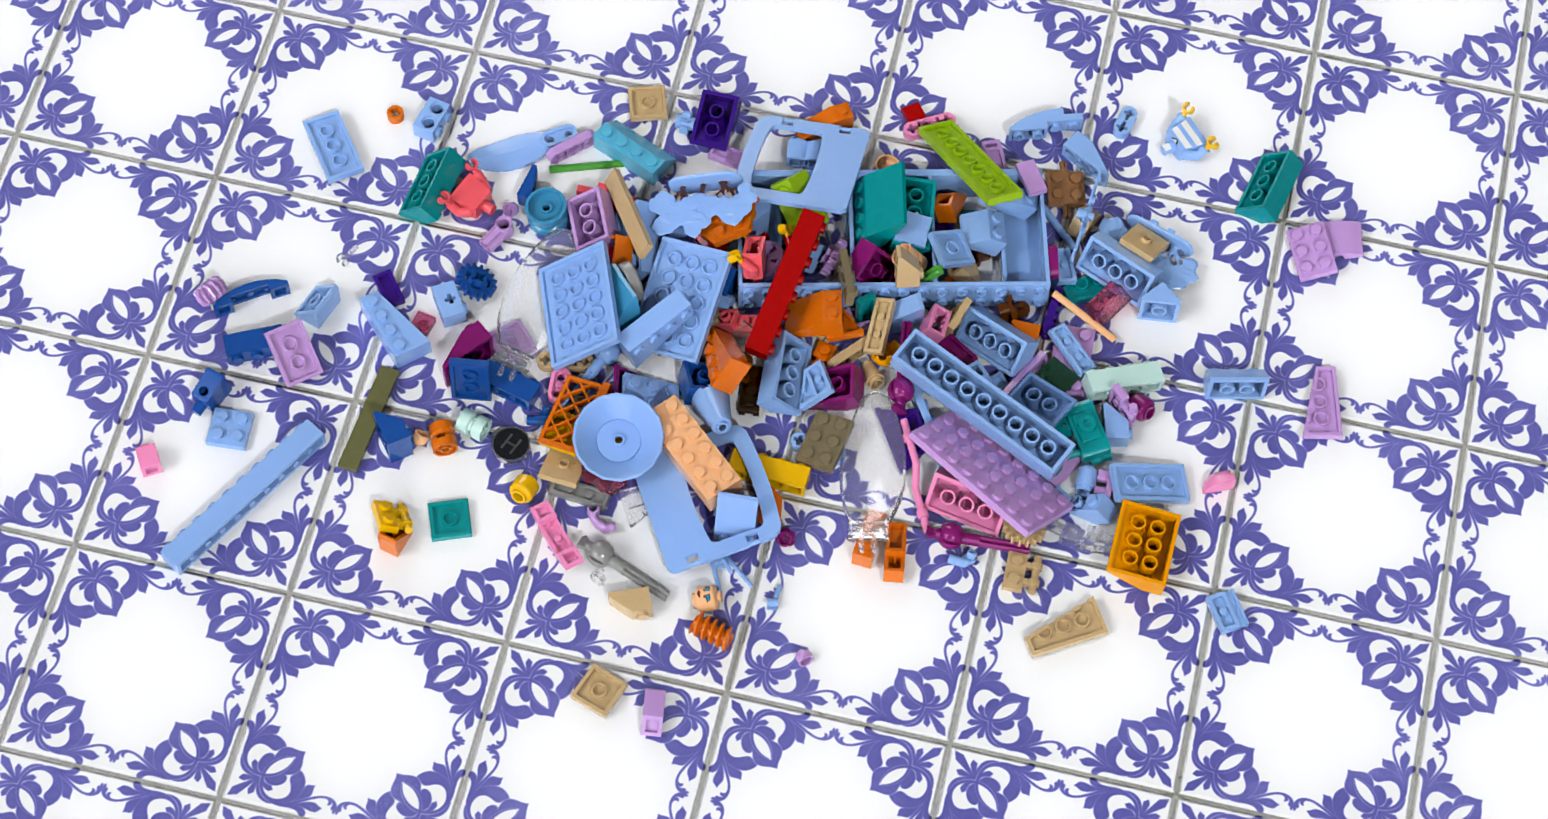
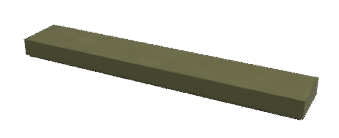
(365, 424)

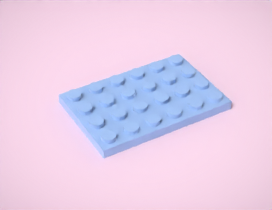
(700, 278)
(579, 305)

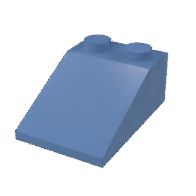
(1043, 399)

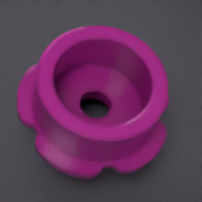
(782, 541)

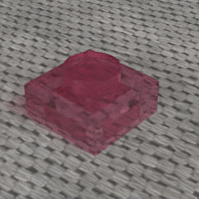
(424, 322)

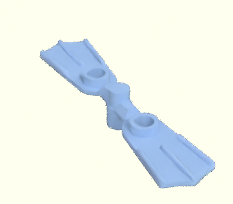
(1086, 215)

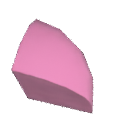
(1219, 482)

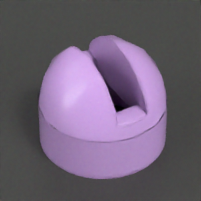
(510, 209)
(804, 657)

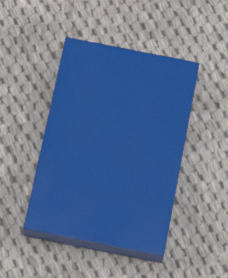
(470, 379)

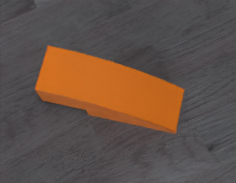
(895, 553)

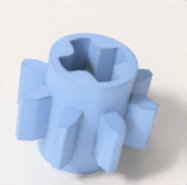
(685, 122)

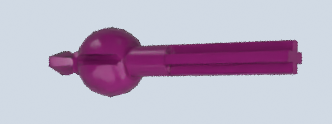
(901, 389)
(952, 536)

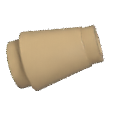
(873, 376)

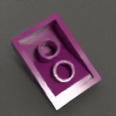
(472, 343)
(848, 387)

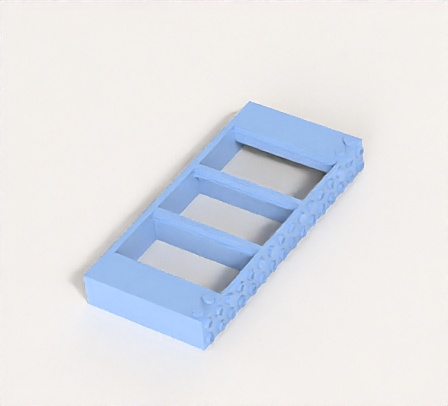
(1023, 259)

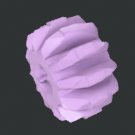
(210, 291)

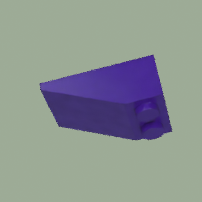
(715, 120)

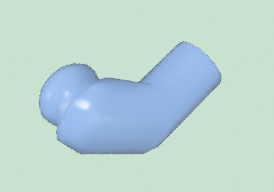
(964, 561)

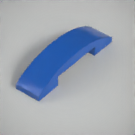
(248, 291)

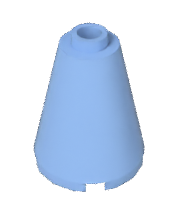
(713, 408)

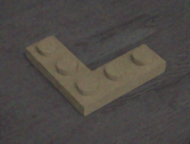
(846, 277)

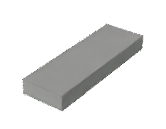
(582, 495)

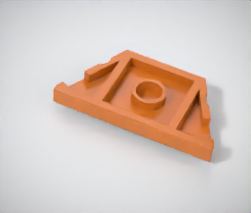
(720, 233)

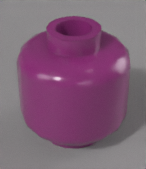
(1145, 406)

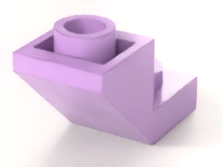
(653, 712)

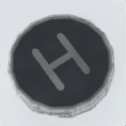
(511, 445)

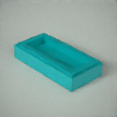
(864, 307)

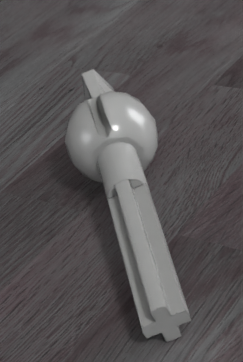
(602, 554)

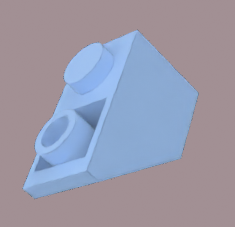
(1094, 508)

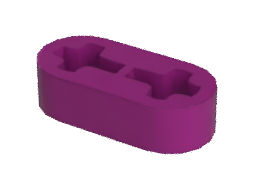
(1053, 261)

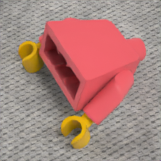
(752, 259)

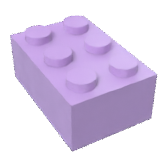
(592, 218)

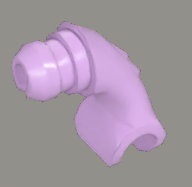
(602, 526)

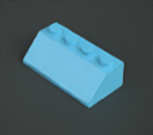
(633, 151)

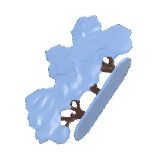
(696, 210)

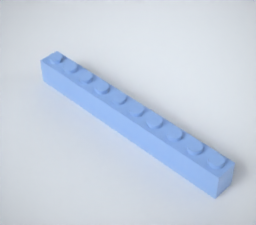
(243, 496)

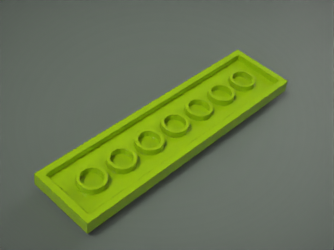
(970, 162)

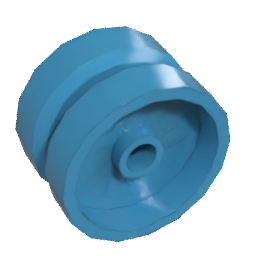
(546, 210)

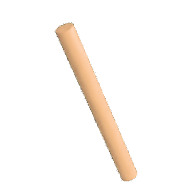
(1084, 316)

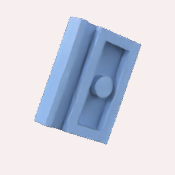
(1226, 611)

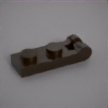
(750, 392)

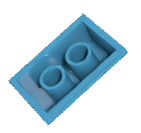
(626, 299)

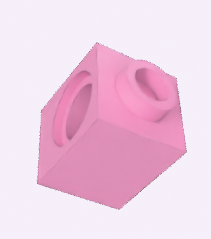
(148, 459)

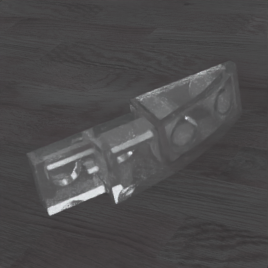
(1091, 540)

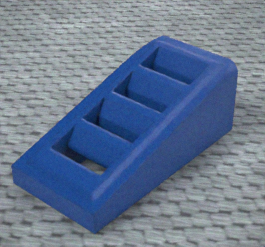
(528, 185)

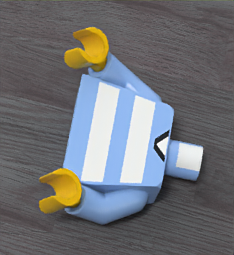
(1186, 139)

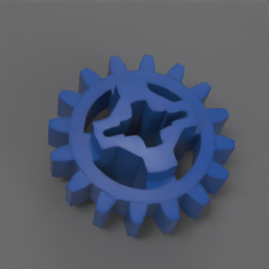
(476, 282)

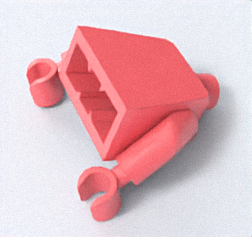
(471, 195)

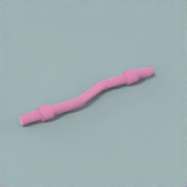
(922, 512)

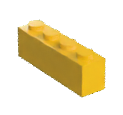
(781, 474)

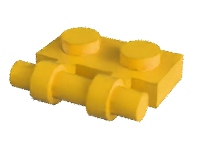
(387, 515)

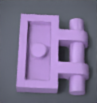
(1120, 401)

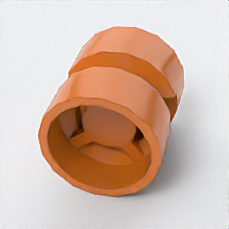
(443, 437)

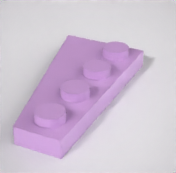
(1323, 411)

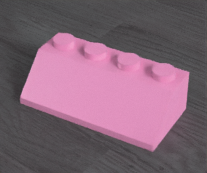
(955, 501)

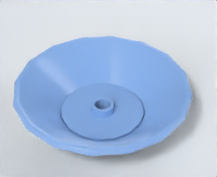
(612, 418)

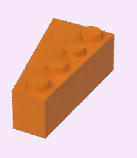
(724, 361)

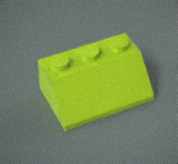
(794, 184)

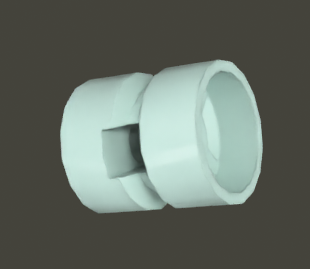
(472, 424)

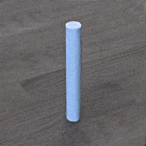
(1059, 228)

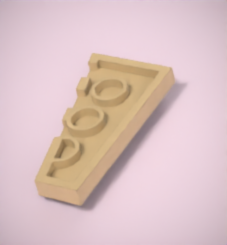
(1068, 630)

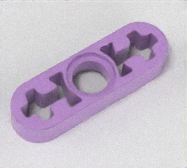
(570, 147)

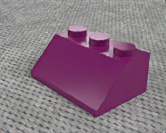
(872, 263)

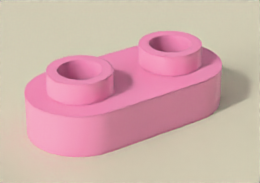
(555, 385)

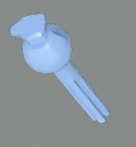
(604, 357)

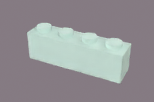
(1133, 377)

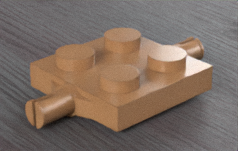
(1065, 189)

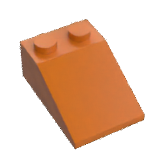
(817, 315)

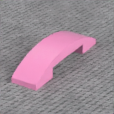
(555, 536)

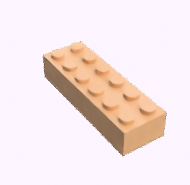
(695, 454)

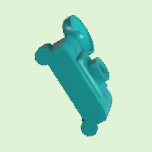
(1087, 433)

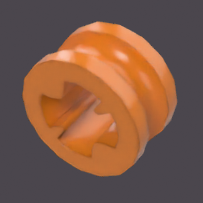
(392, 110)

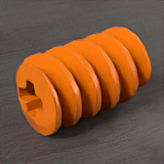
(712, 631)

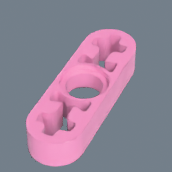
(921, 122)

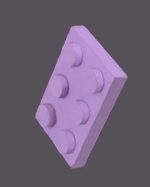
(1311, 251)
(293, 352)

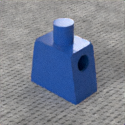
(210, 391)

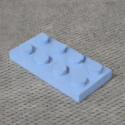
(333, 146)
(1149, 483)

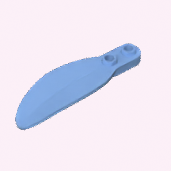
(520, 149)

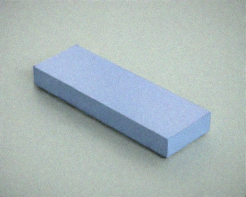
(1071, 349)

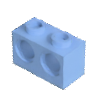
(429, 118)

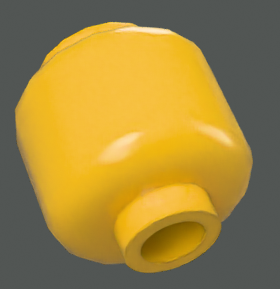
(524, 488)

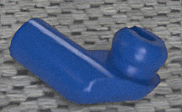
(541, 418)

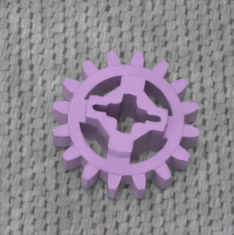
(830, 257)

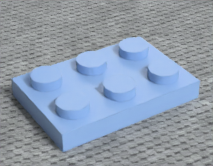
(648, 389)

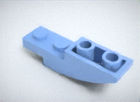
(1040, 123)

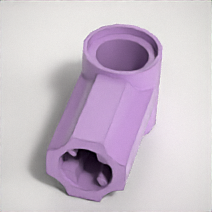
(496, 234)

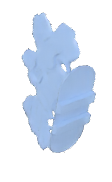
(1174, 276)

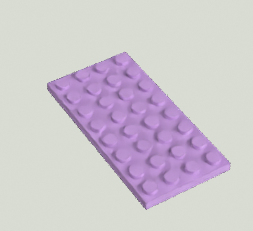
(992, 473)

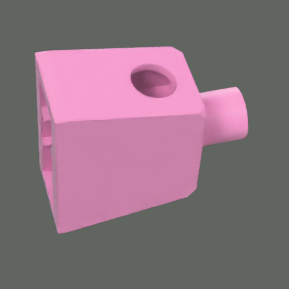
(941, 317)

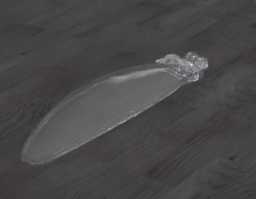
(521, 311)
(872, 471)

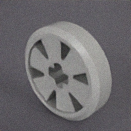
(632, 278)

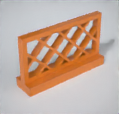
(603, 389)

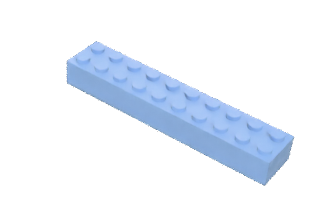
(982, 404)

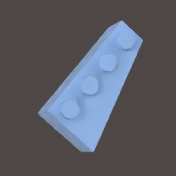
(654, 327)
(396, 333)

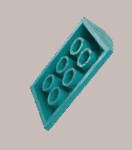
(880, 204)

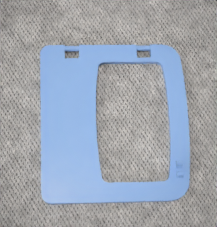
(834, 170)
(677, 521)

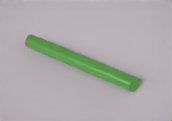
(585, 166)

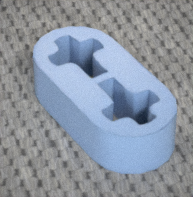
(1127, 123)

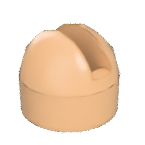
(420, 437)

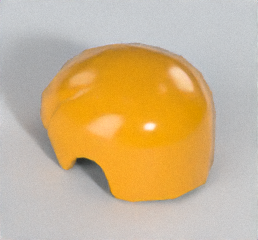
(890, 350)

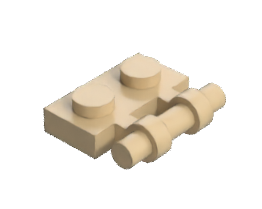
(1015, 573)

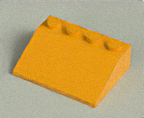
(1143, 546)

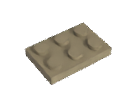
(824, 441)

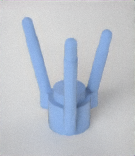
(723, 563)

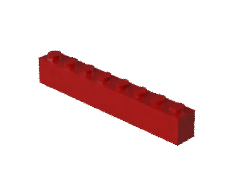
(784, 285)

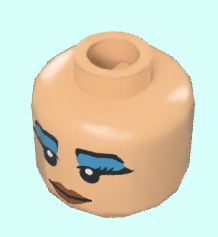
(707, 598)

